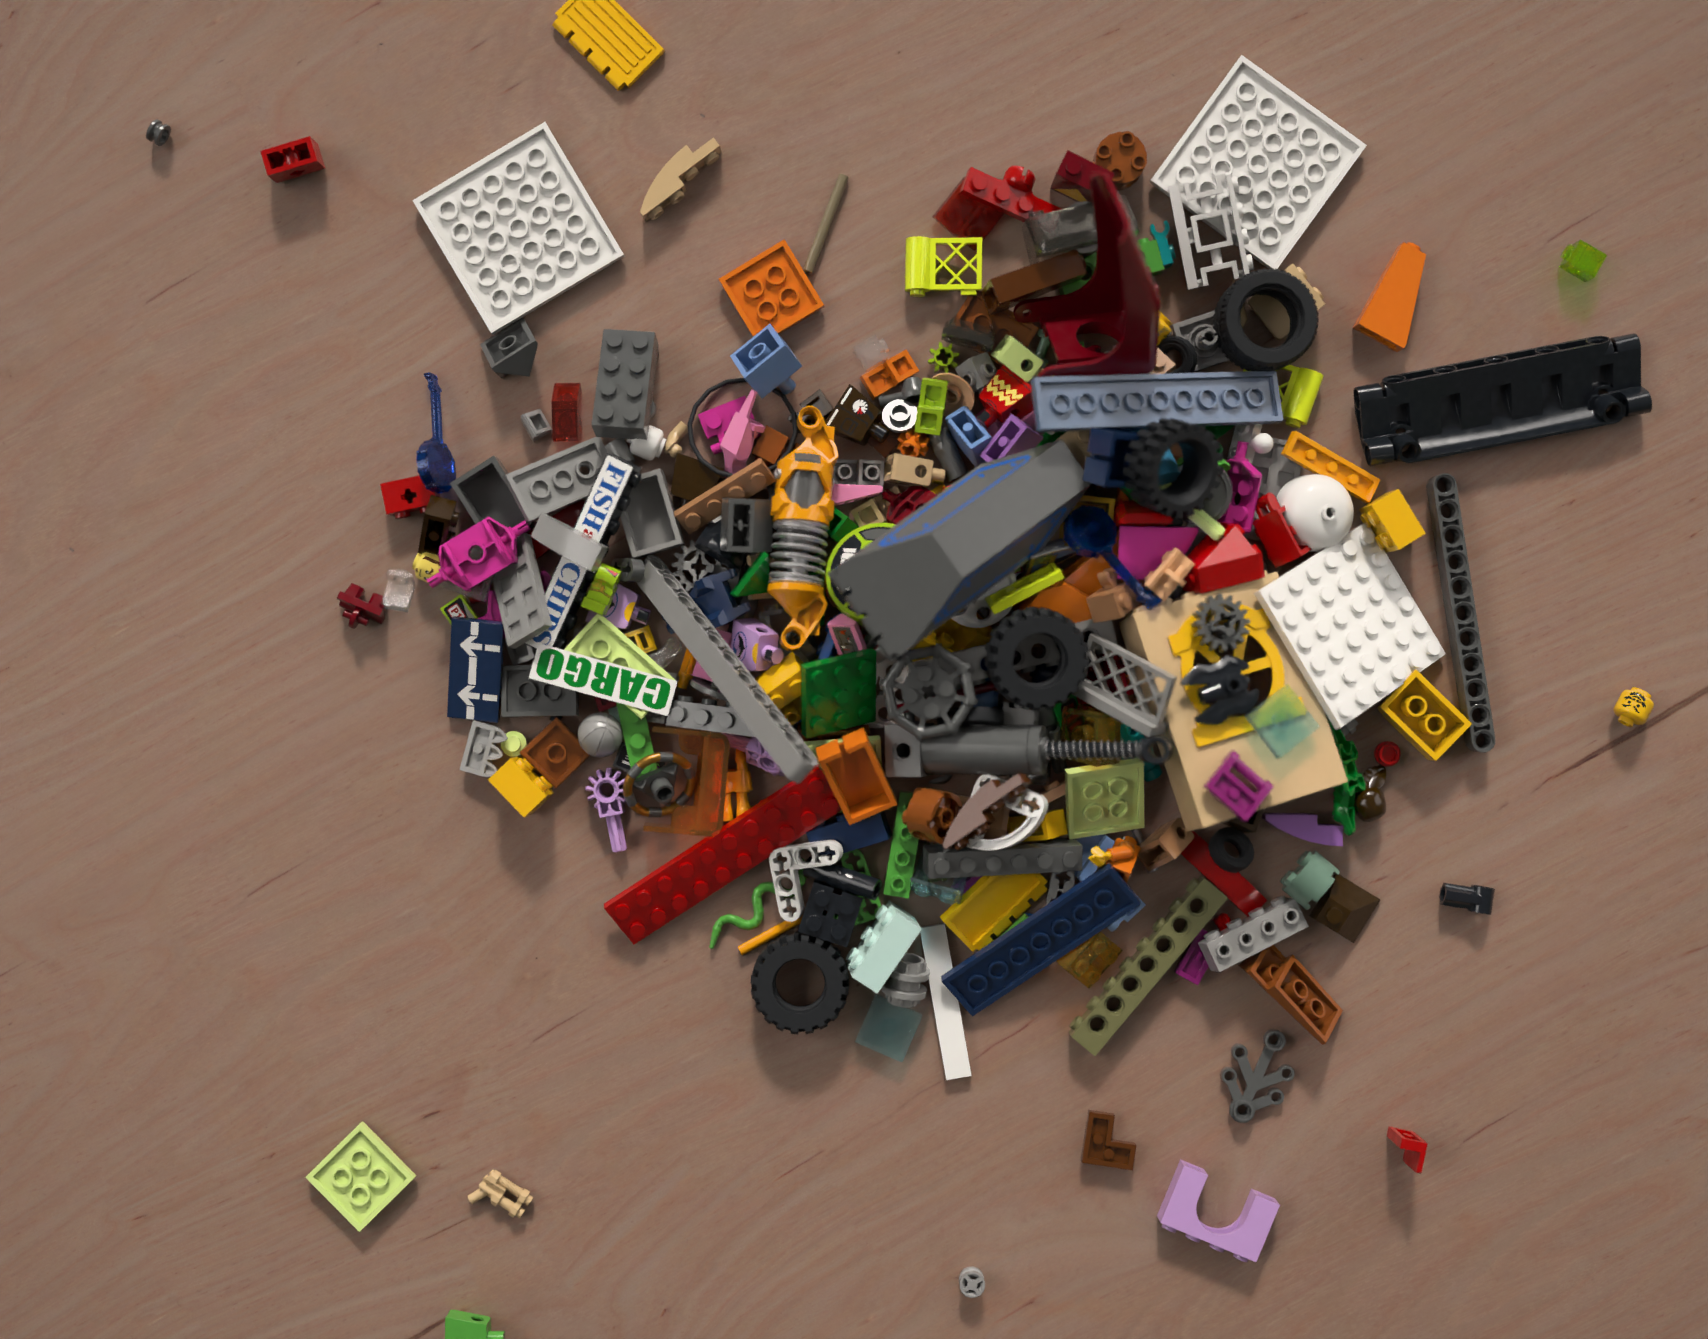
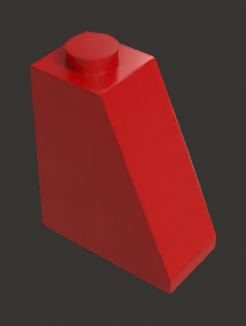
(1224, 561)

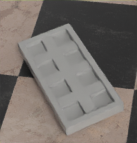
(1275, 472)
(522, 596)

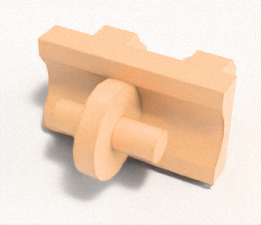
(1169, 574)

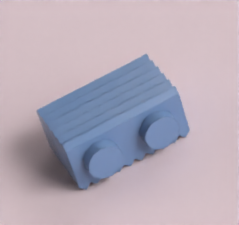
(968, 434)

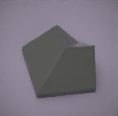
(511, 350)

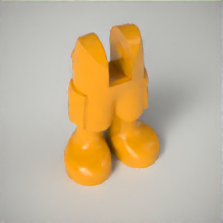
(739, 782)

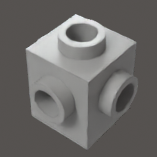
(977, 371)

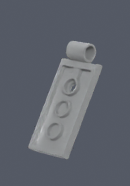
(557, 478)

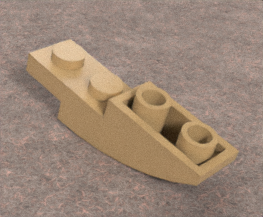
(668, 183)

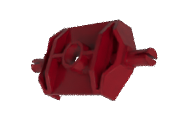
(906, 503)

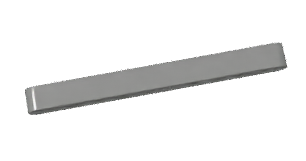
(726, 671)

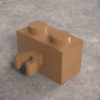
(1111, 600)

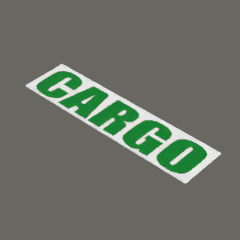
(603, 679)

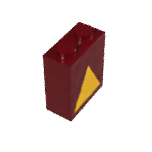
(1074, 177)

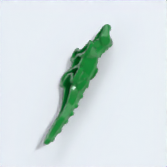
(1344, 793)

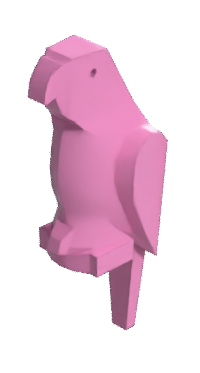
(740, 437)

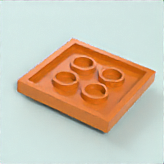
(771, 290)

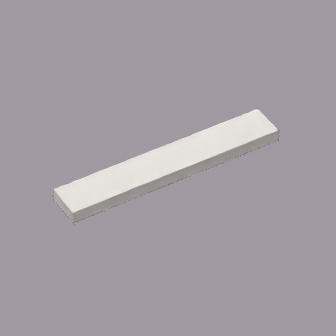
(945, 1003)

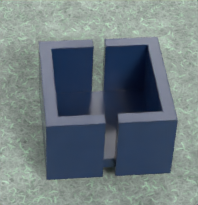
(1107, 456)

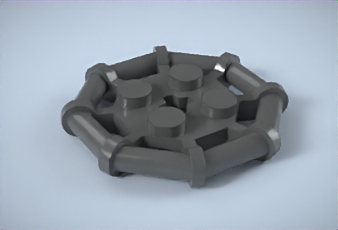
(914, 696)

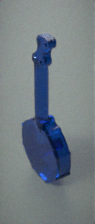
(434, 458)
(1092, 535)

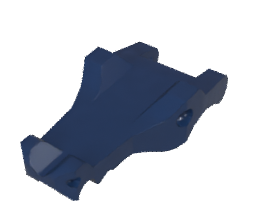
(715, 601)

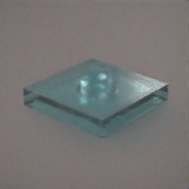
(1282, 721)
(888, 1028)

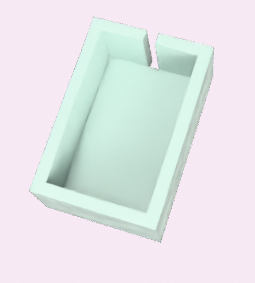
(882, 946)

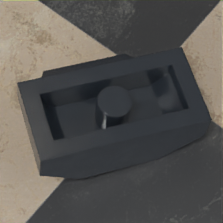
(710, 544)

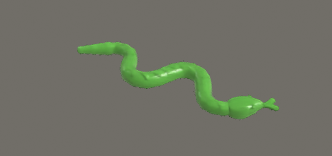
(757, 907)

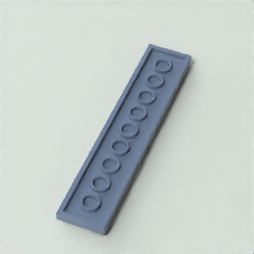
(1138, 399)

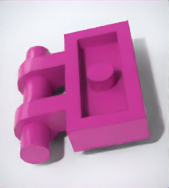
(717, 420)

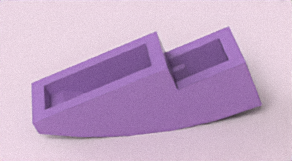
(1306, 827)

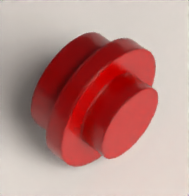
(1387, 753)

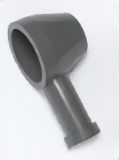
(910, 392)

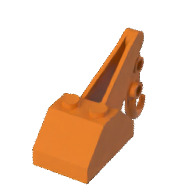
(1070, 593)

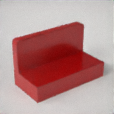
(1413, 1144)

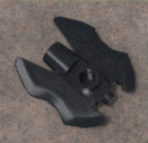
(1224, 688)

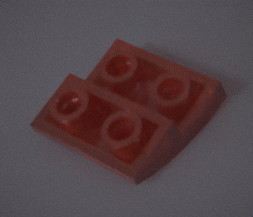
(966, 216)

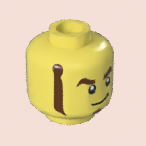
(426, 565)

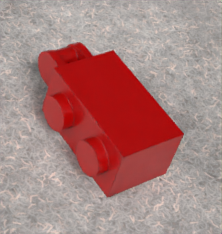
(1275, 532)

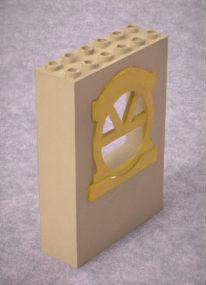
(1168, 642)

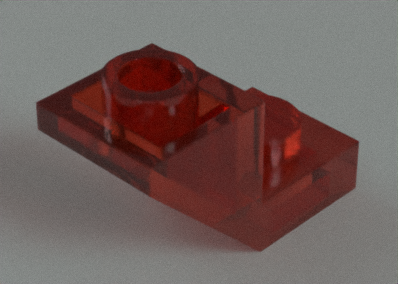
(565, 412)

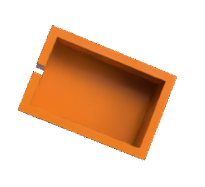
(856, 776)

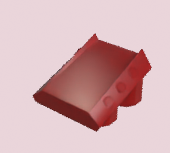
(1132, 514)

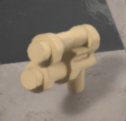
(495, 1186)

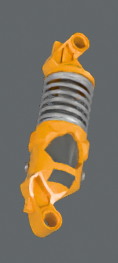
(802, 517)

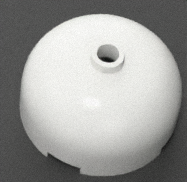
(1317, 510)

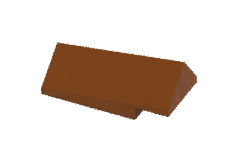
(1294, 990)

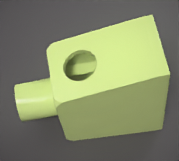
(1012, 353)

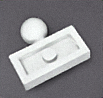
(1258, 442)

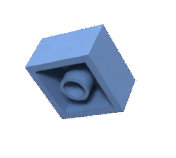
(767, 362)

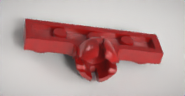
(1009, 196)

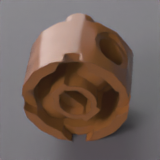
(1122, 155)
(931, 814)

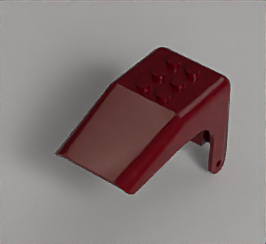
(1114, 302)

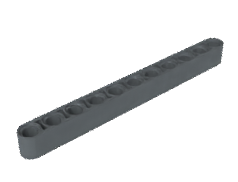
(1465, 600)

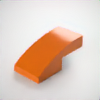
(889, 374)

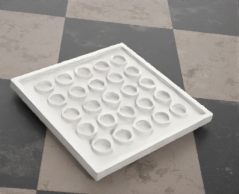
(1277, 147)
(518, 228)
(1350, 625)

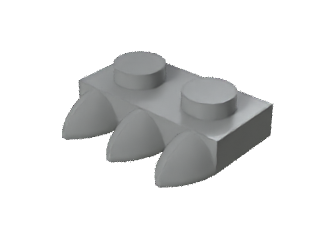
(482, 749)

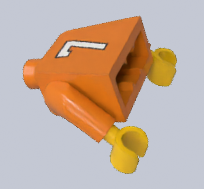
(1121, 856)

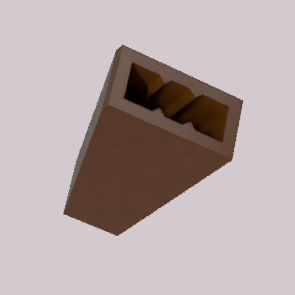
(1032, 281)

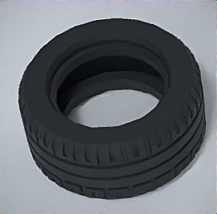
(1291, 295)

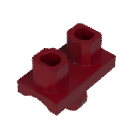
(359, 610)

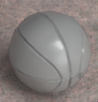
(600, 734)

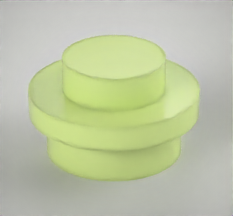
(514, 744)

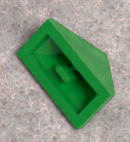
(755, 579)

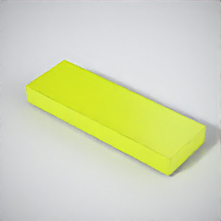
(1024, 588)

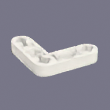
(793, 863)

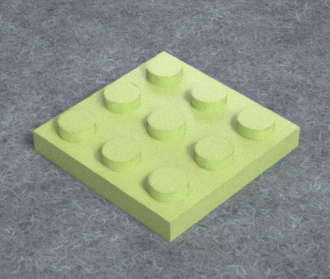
(1104, 798)
(360, 1176)

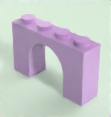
(1242, 1238)

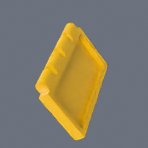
(612, 37)
(989, 906)

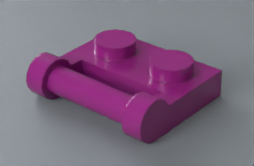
(1232, 791)

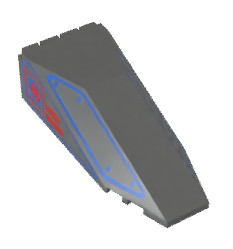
(960, 544)

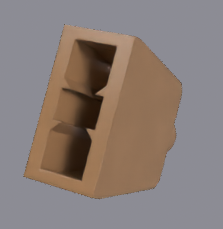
(1173, 840)

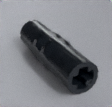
(845, 880)

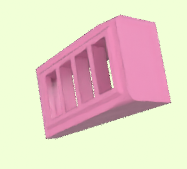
(849, 493)

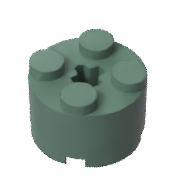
(1309, 879)

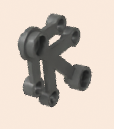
(1255, 1079)

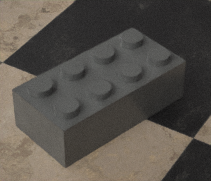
(625, 384)

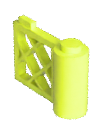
(922, 271)
(1299, 395)

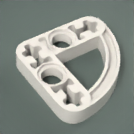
(1024, 831)

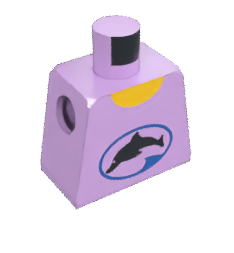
(624, 609)
(755, 644)

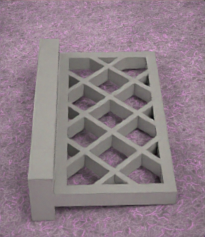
(1120, 706)

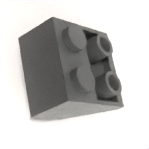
(746, 525)

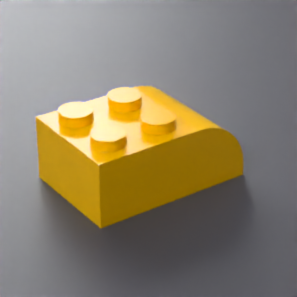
(1424, 716)

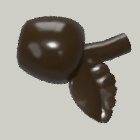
(1371, 802)

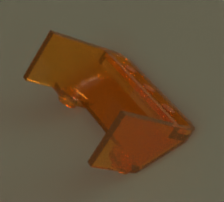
(707, 812)

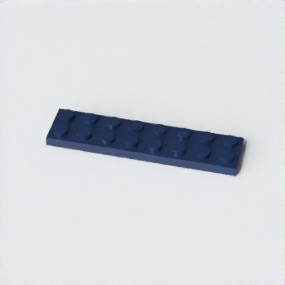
(1041, 939)

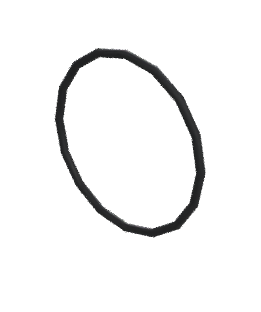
(712, 389)

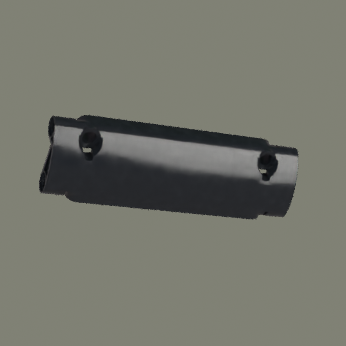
(1501, 399)

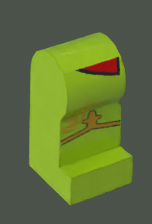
(602, 589)

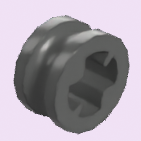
(158, 132)

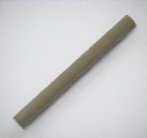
(825, 223)

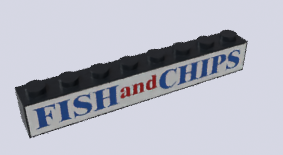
(599, 521)

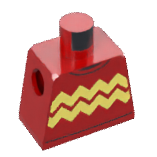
(1005, 396)

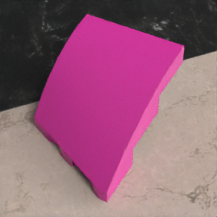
(1143, 546)

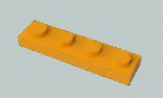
(1325, 462)

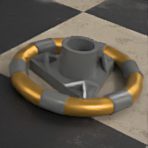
(659, 783)

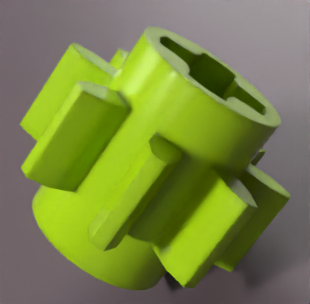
(947, 352)

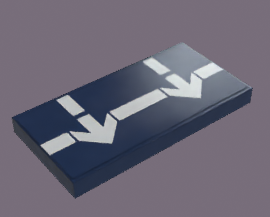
(475, 669)

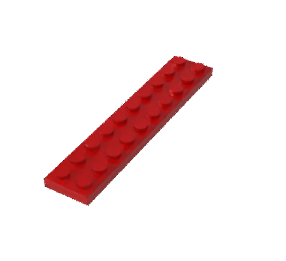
(724, 856)

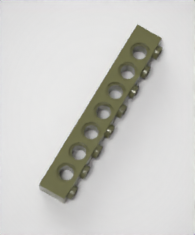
(1162, 960)

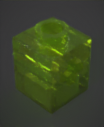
(1582, 260)

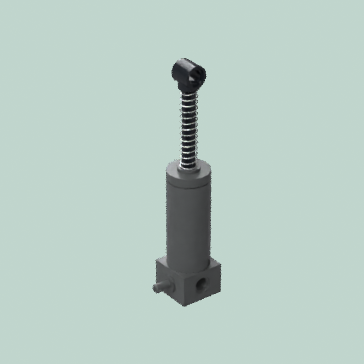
(999, 750)

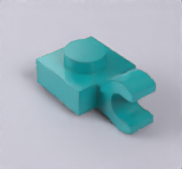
(1166, 250)

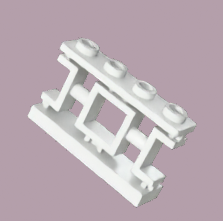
(1191, 235)

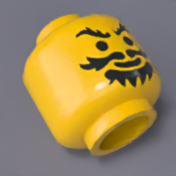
(1633, 707)

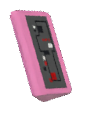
(846, 635)

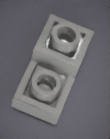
(859, 472)

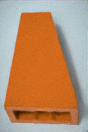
(1393, 300)

